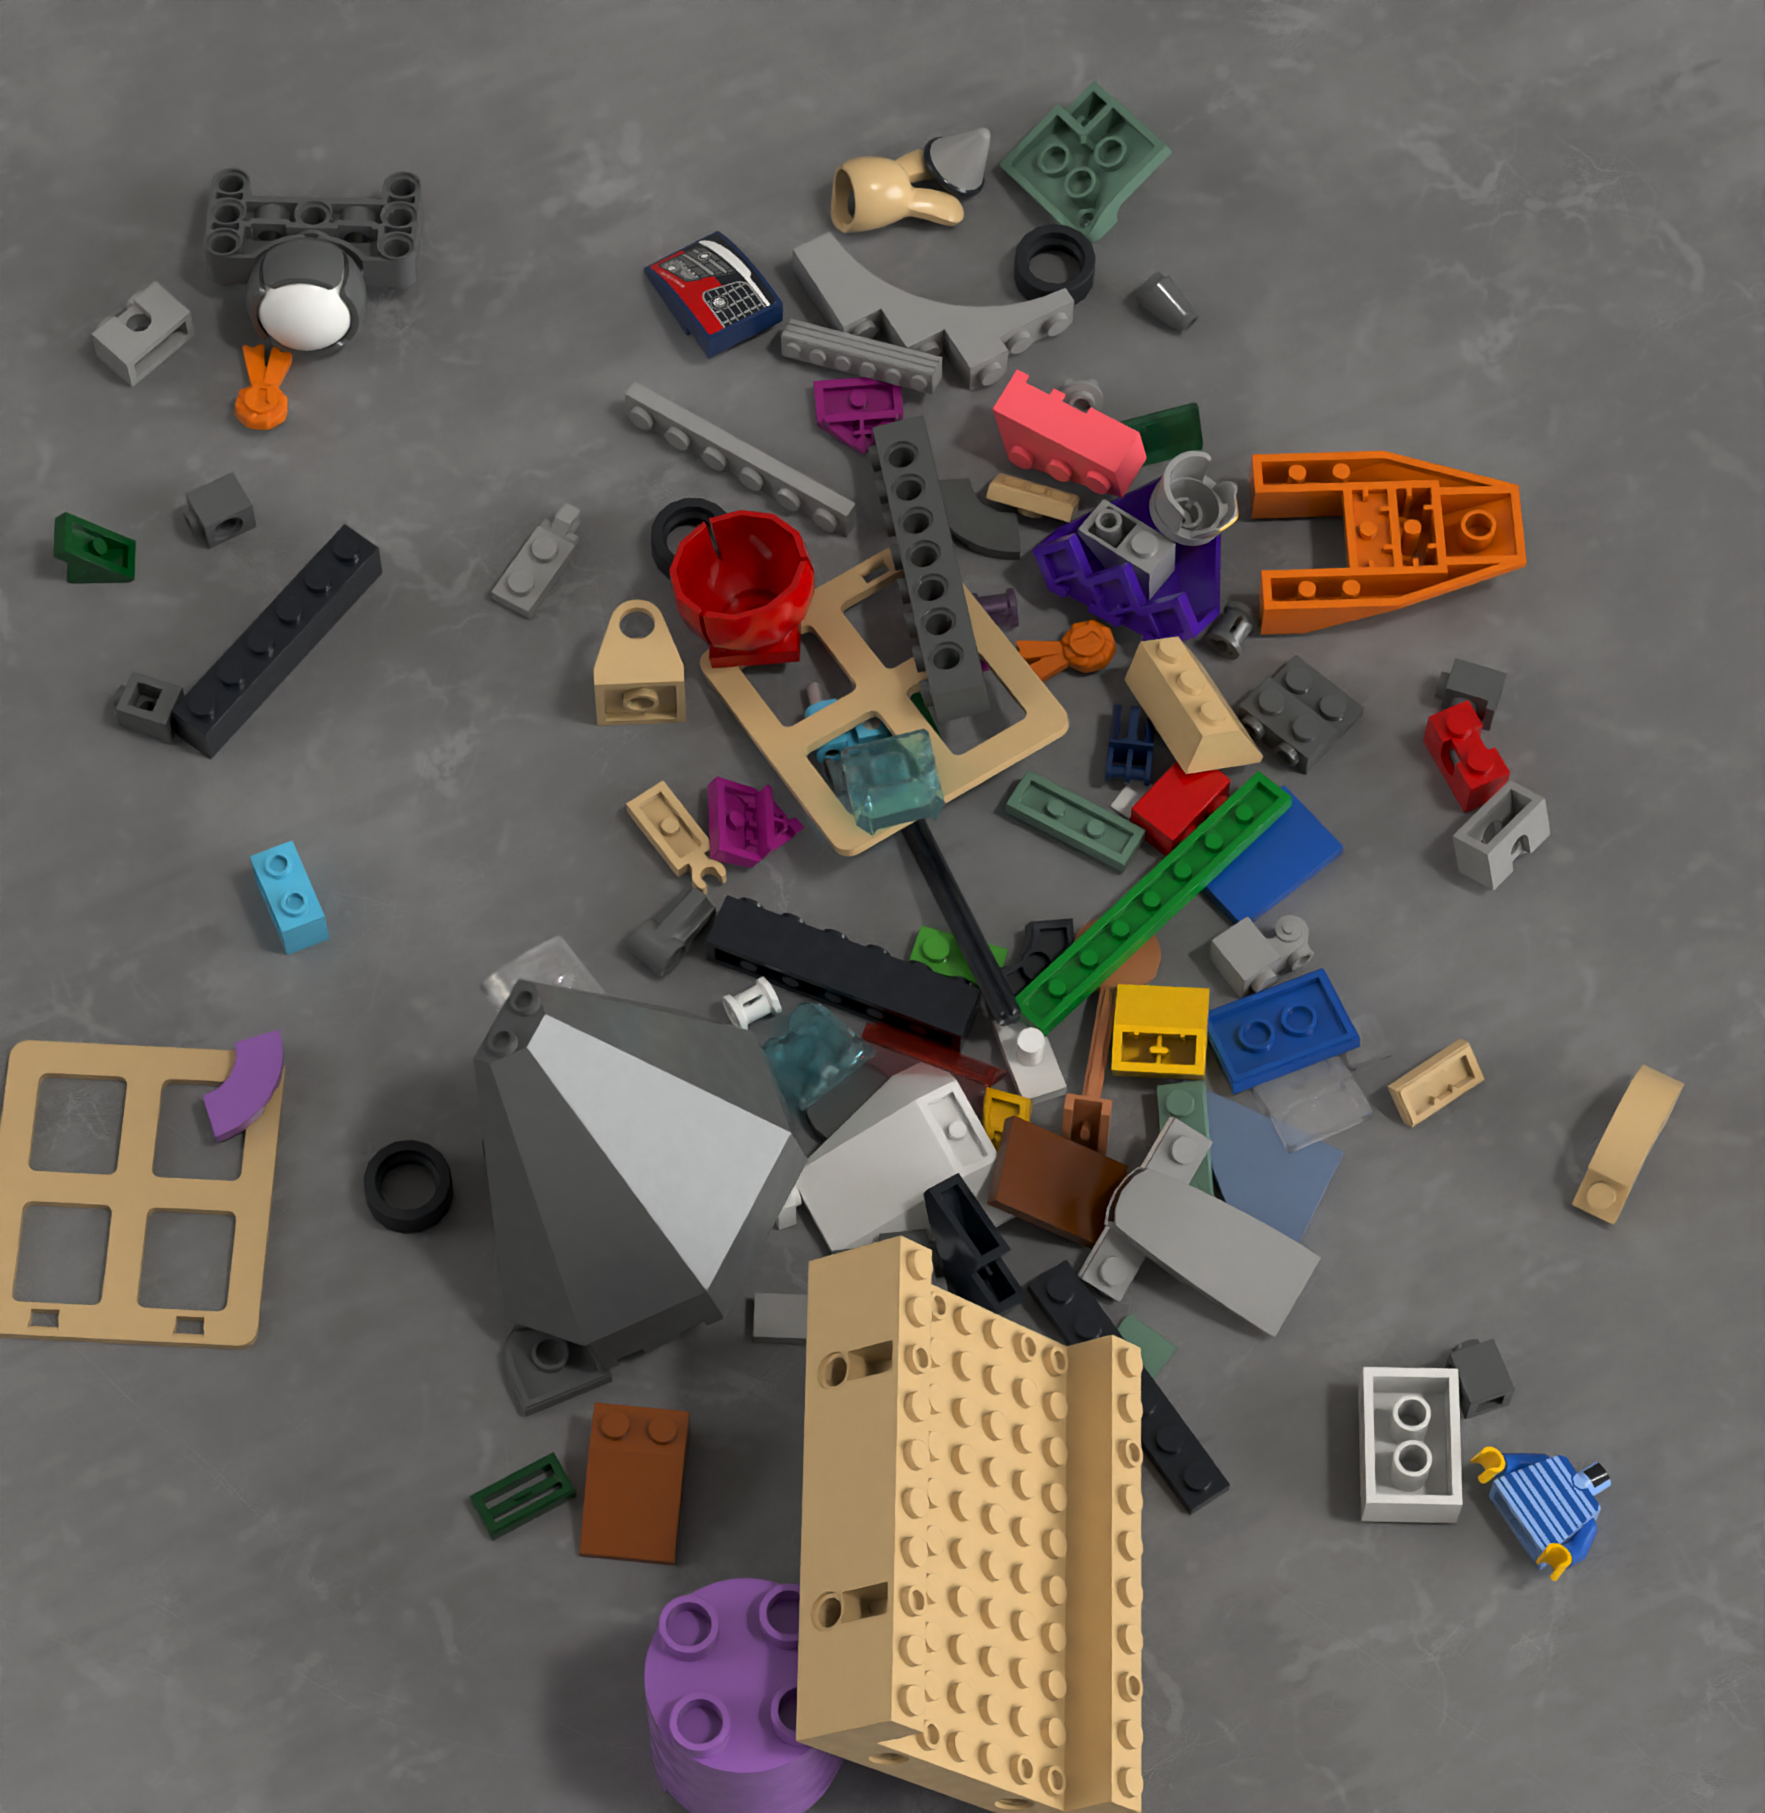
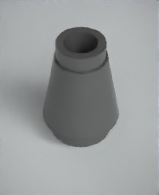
(1166, 302)

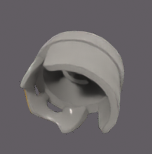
(1191, 505)

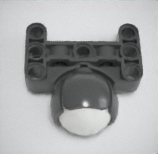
(312, 256)

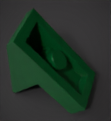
(93, 551)

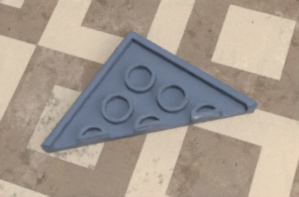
(1260, 1174)

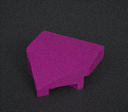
(854, 406)
(746, 823)

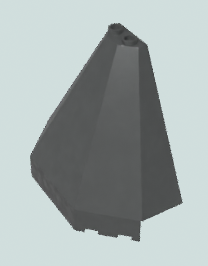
(627, 1164)

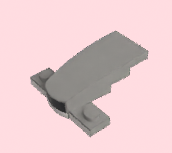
(1196, 1238)

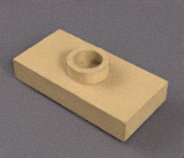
(1033, 498)
(1436, 1082)

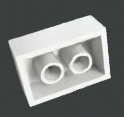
(1409, 1445)

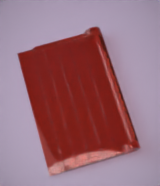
(933, 1054)

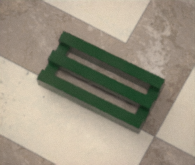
(531, 1511)

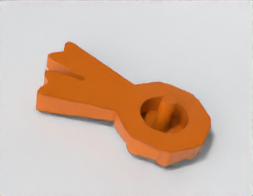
(263, 403)
(1084, 647)

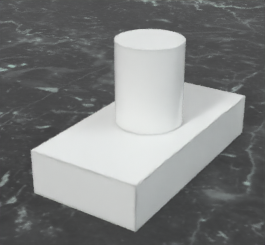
(1030, 1061)

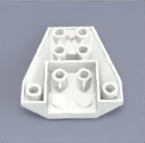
(891, 1152)

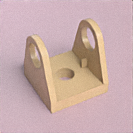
(639, 676)

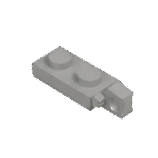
(539, 563)

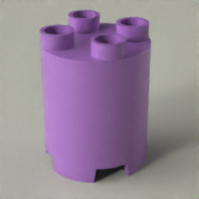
(727, 1702)

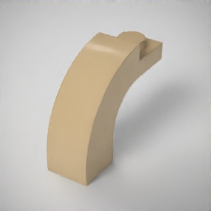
(1627, 1143)

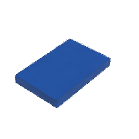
(1274, 864)
(1279, 1031)

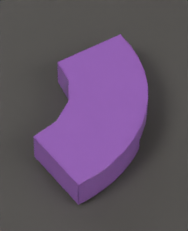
(249, 1086)

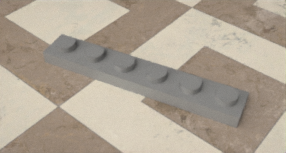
(728, 453)

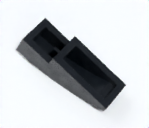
(971, 1247)

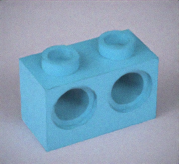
(289, 897)

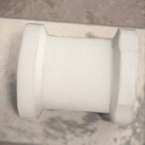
(752, 1004)

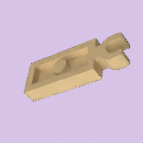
(675, 834)

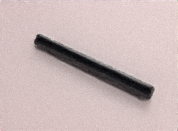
(962, 923)

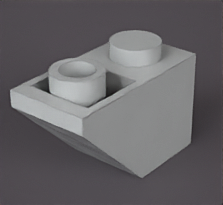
(1121, 539)

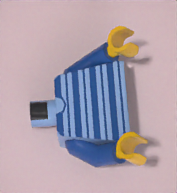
(1545, 1503)

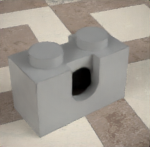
(139, 352)
(1519, 827)

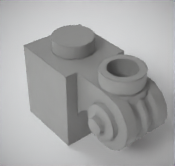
(1252, 961)

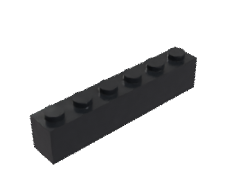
(277, 641)
(843, 973)

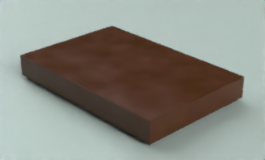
(1053, 1181)

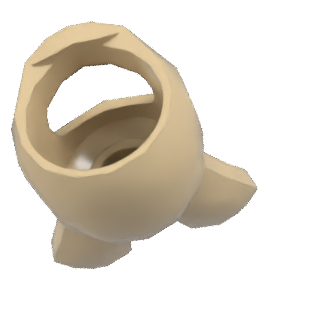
(886, 194)

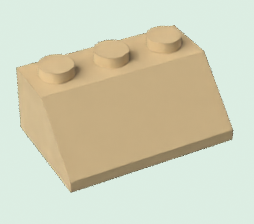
(1188, 708)

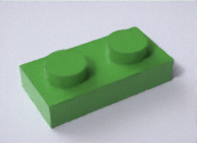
(944, 956)

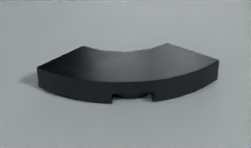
(1042, 946)

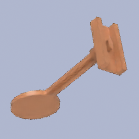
(1088, 1115)

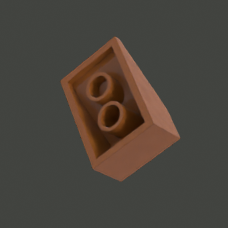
(635, 1483)

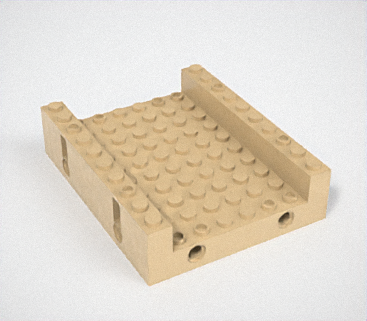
(968, 1544)

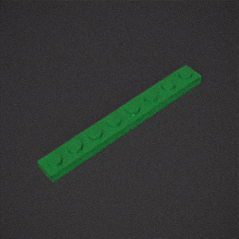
(1151, 903)

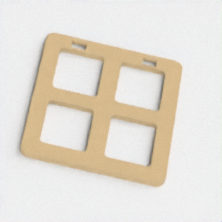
(884, 695)
(133, 1195)

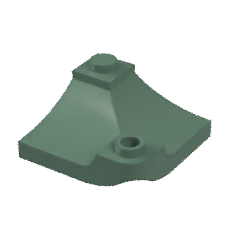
(1086, 161)

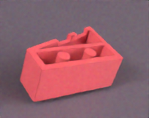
(1066, 442)

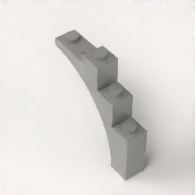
(970, 336)

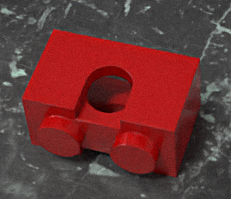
(1480, 769)

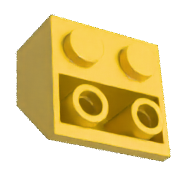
(1160, 1032)

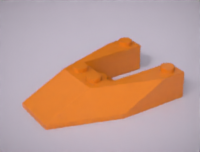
(1406, 530)

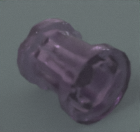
(1000, 607)

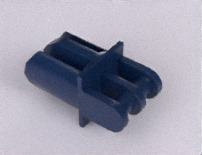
(1129, 749)

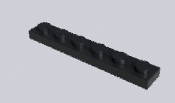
(1163, 1432)

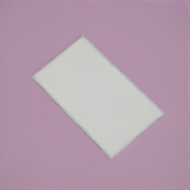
(1129, 797)

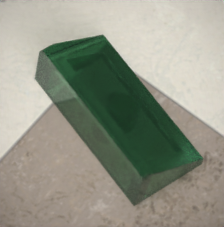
(1168, 432)

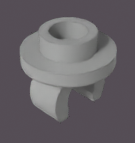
(1083, 394)

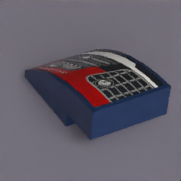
(715, 293)

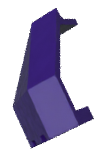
(1180, 606)

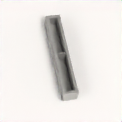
(861, 356)

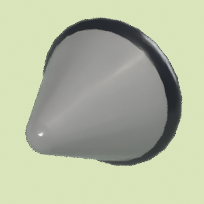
(958, 161)

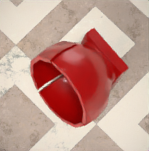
(749, 596)

